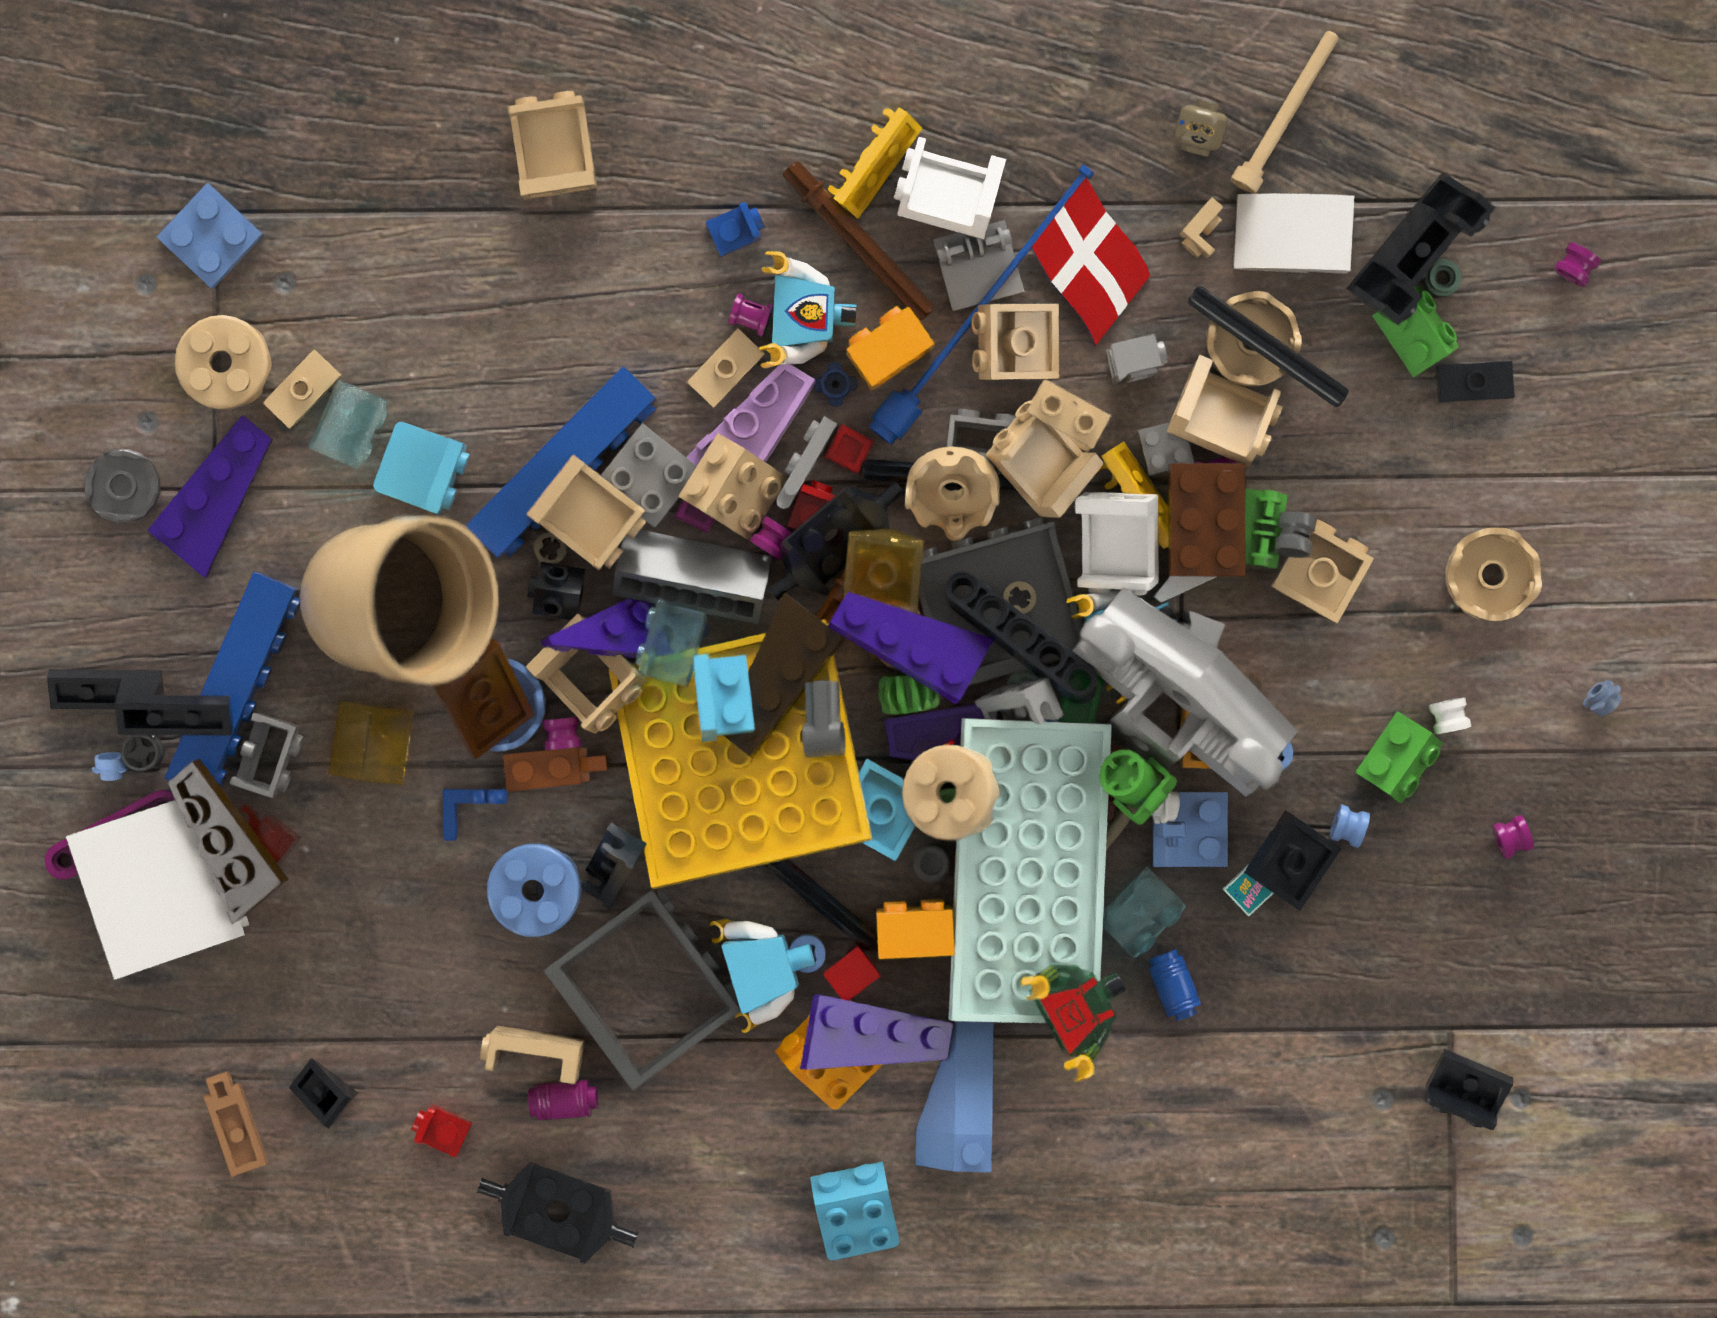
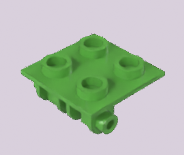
(1262, 527)

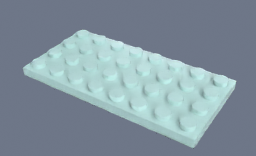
(1037, 874)

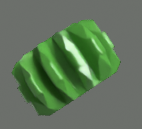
(905, 695)

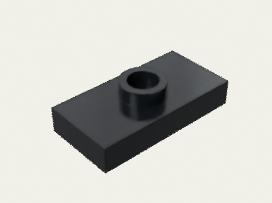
(1475, 381)

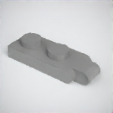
(801, 465)

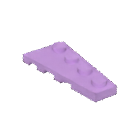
(764, 415)

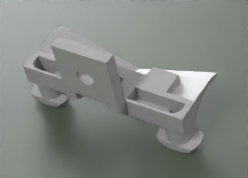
(1228, 717)

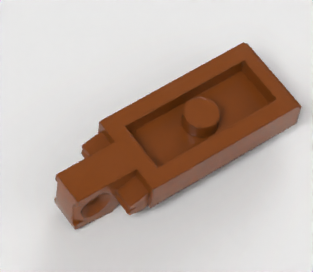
(550, 768)

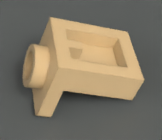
(1203, 222)

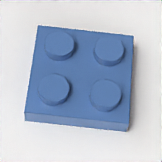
(210, 236)

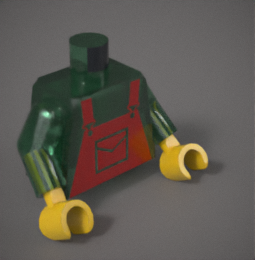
(1076, 1011)

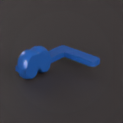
(475, 796)

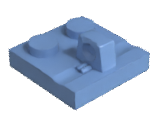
(1196, 835)

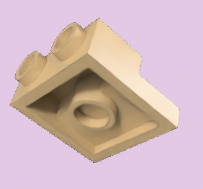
(1016, 341)
(1328, 576)

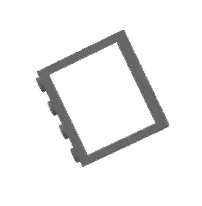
(597, 1026)

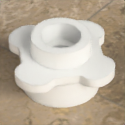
(1168, 809)

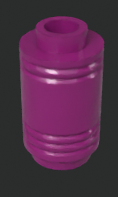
(562, 1100)

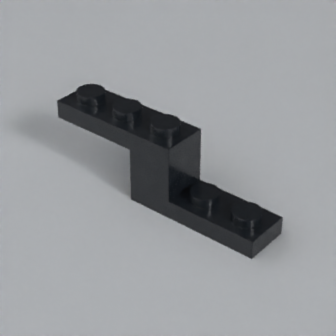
(140, 702)

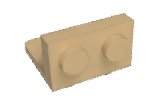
(733, 486)

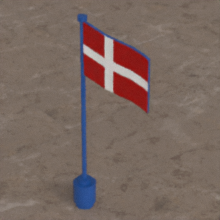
(1085, 261)

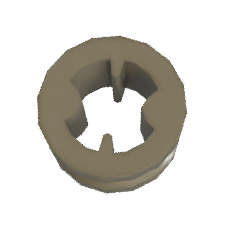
(539, 545)
(1021, 586)

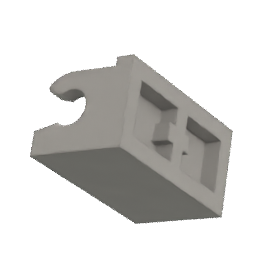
(1022, 702)

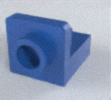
(735, 229)

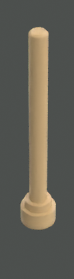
(1249, 174)

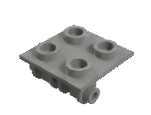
(975, 264)
(649, 473)

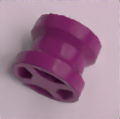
(1577, 264)
(770, 537)
(562, 733)
(1513, 836)

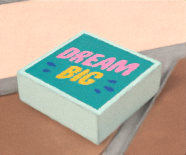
(1246, 892)

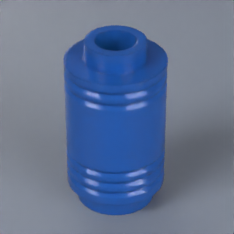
(1174, 985)

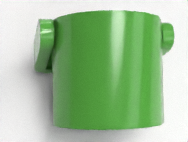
(1135, 783)

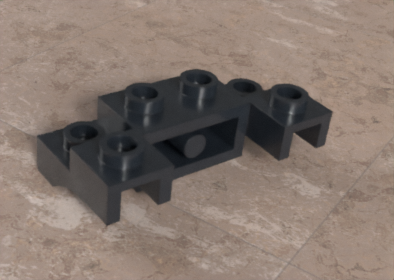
(1416, 245)

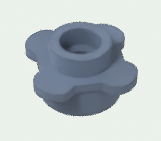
(1603, 698)

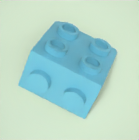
(421, 468)
(854, 1211)

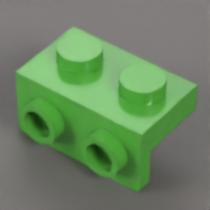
(1422, 337)
(1400, 757)

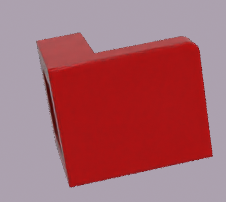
(852, 973)

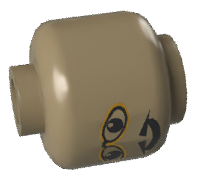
(1201, 128)

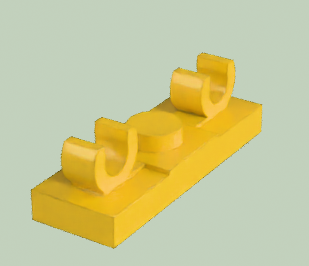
(876, 162)
(1134, 480)

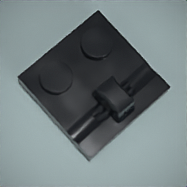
(1292, 860)

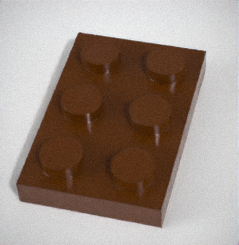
(1206, 519)
(485, 701)

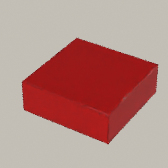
(849, 449)

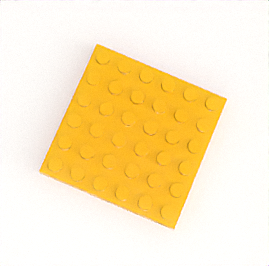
(717, 808)

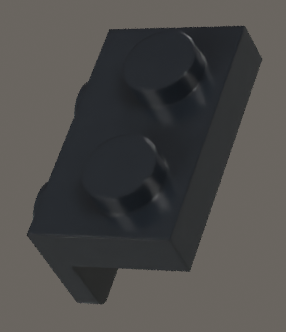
(1467, 1090)

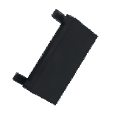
(612, 864)

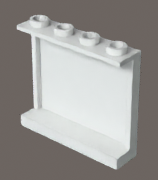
(150, 889)

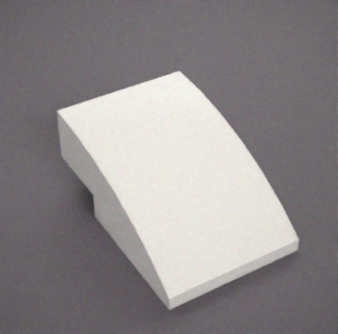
(1294, 233)

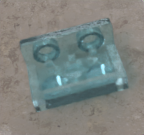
(349, 424)
(671, 643)
(1142, 913)

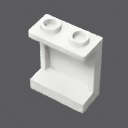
(948, 191)
(1119, 541)

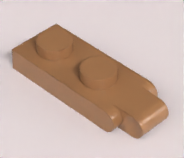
(234, 1125)

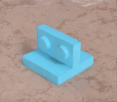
(723, 696)
(885, 809)

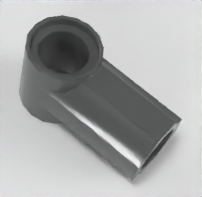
(823, 731)

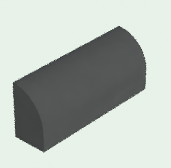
(692, 575)

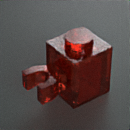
(273, 834)

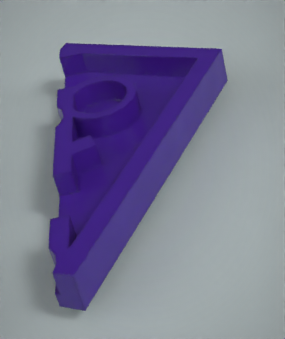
(607, 633)

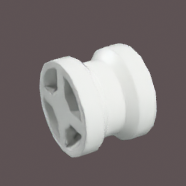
(1449, 715)

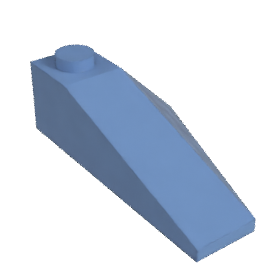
(958, 1113)

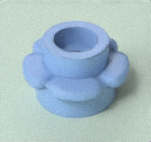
(109, 766)

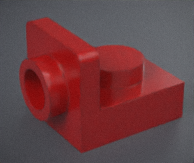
(809, 501)
(441, 1130)

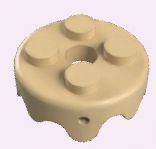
(249, 365)
(1248, 366)
(955, 509)
(1519, 570)
(974, 799)

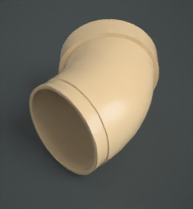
(339, 599)

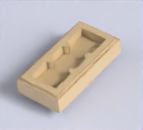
(725, 368)
(302, 389)

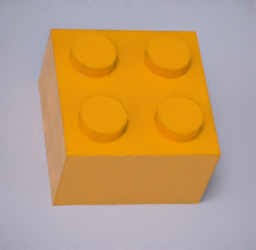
(889, 347)
(915, 930)

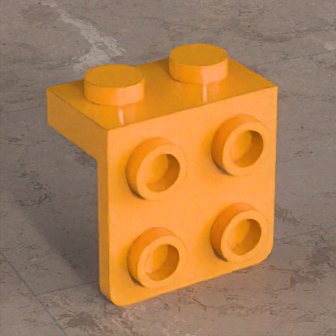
(829, 1084)

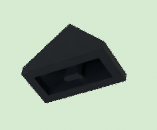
(322, 1092)

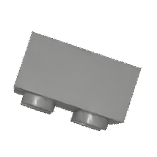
(1162, 448)

